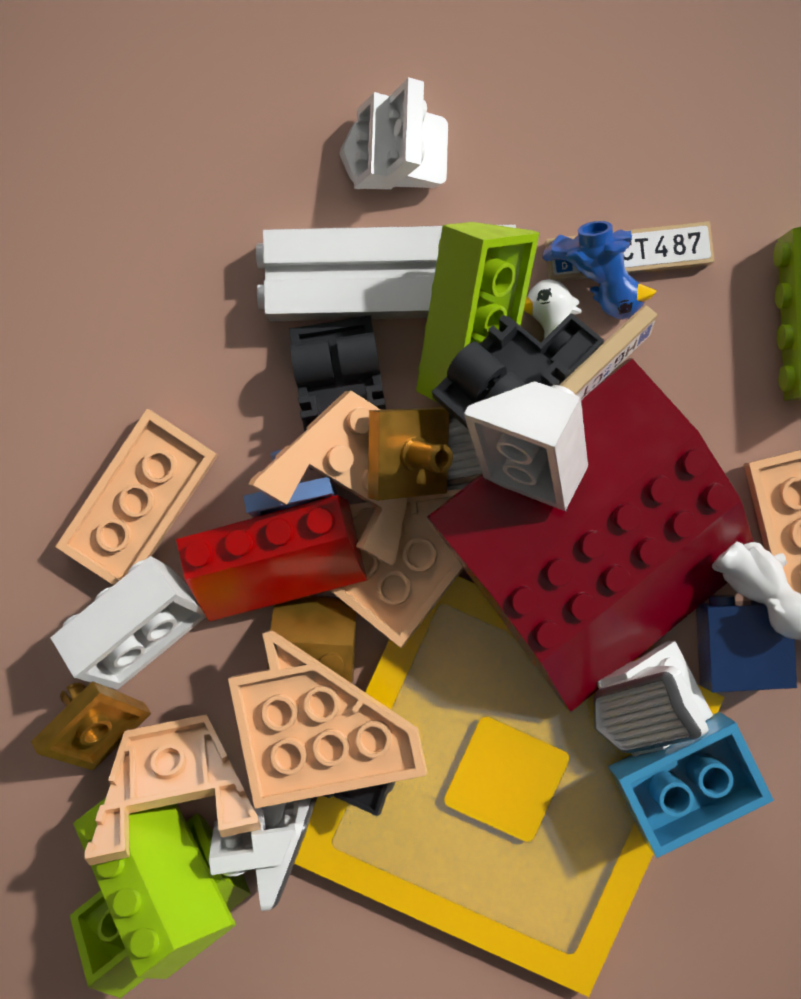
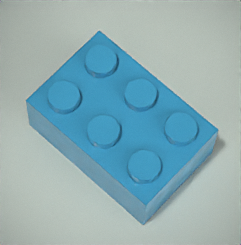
(691, 786)

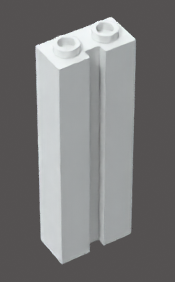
(347, 272)

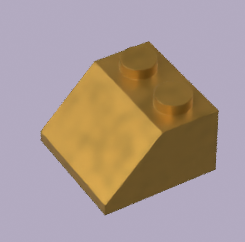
(320, 628)

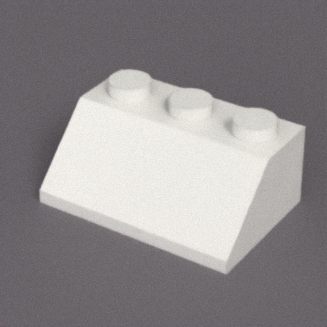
(531, 441)
(128, 625)

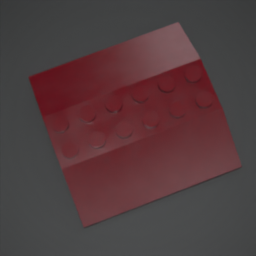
(625, 556)

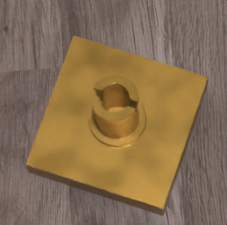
(408, 453)
(89, 725)

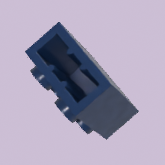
(742, 648)

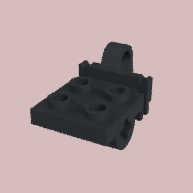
(513, 359)
(335, 360)

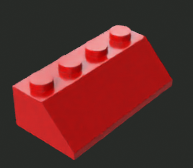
(273, 558)

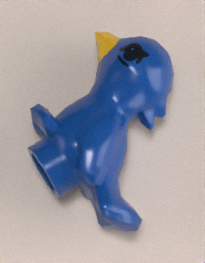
(599, 257)

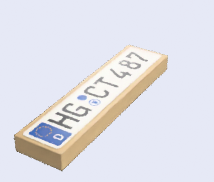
(653, 251)
(611, 353)

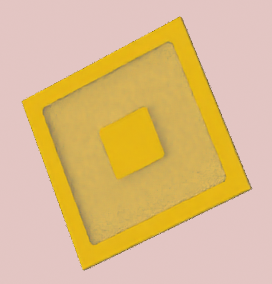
(518, 817)

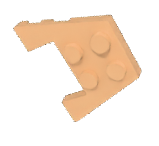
(338, 449)
(164, 768)

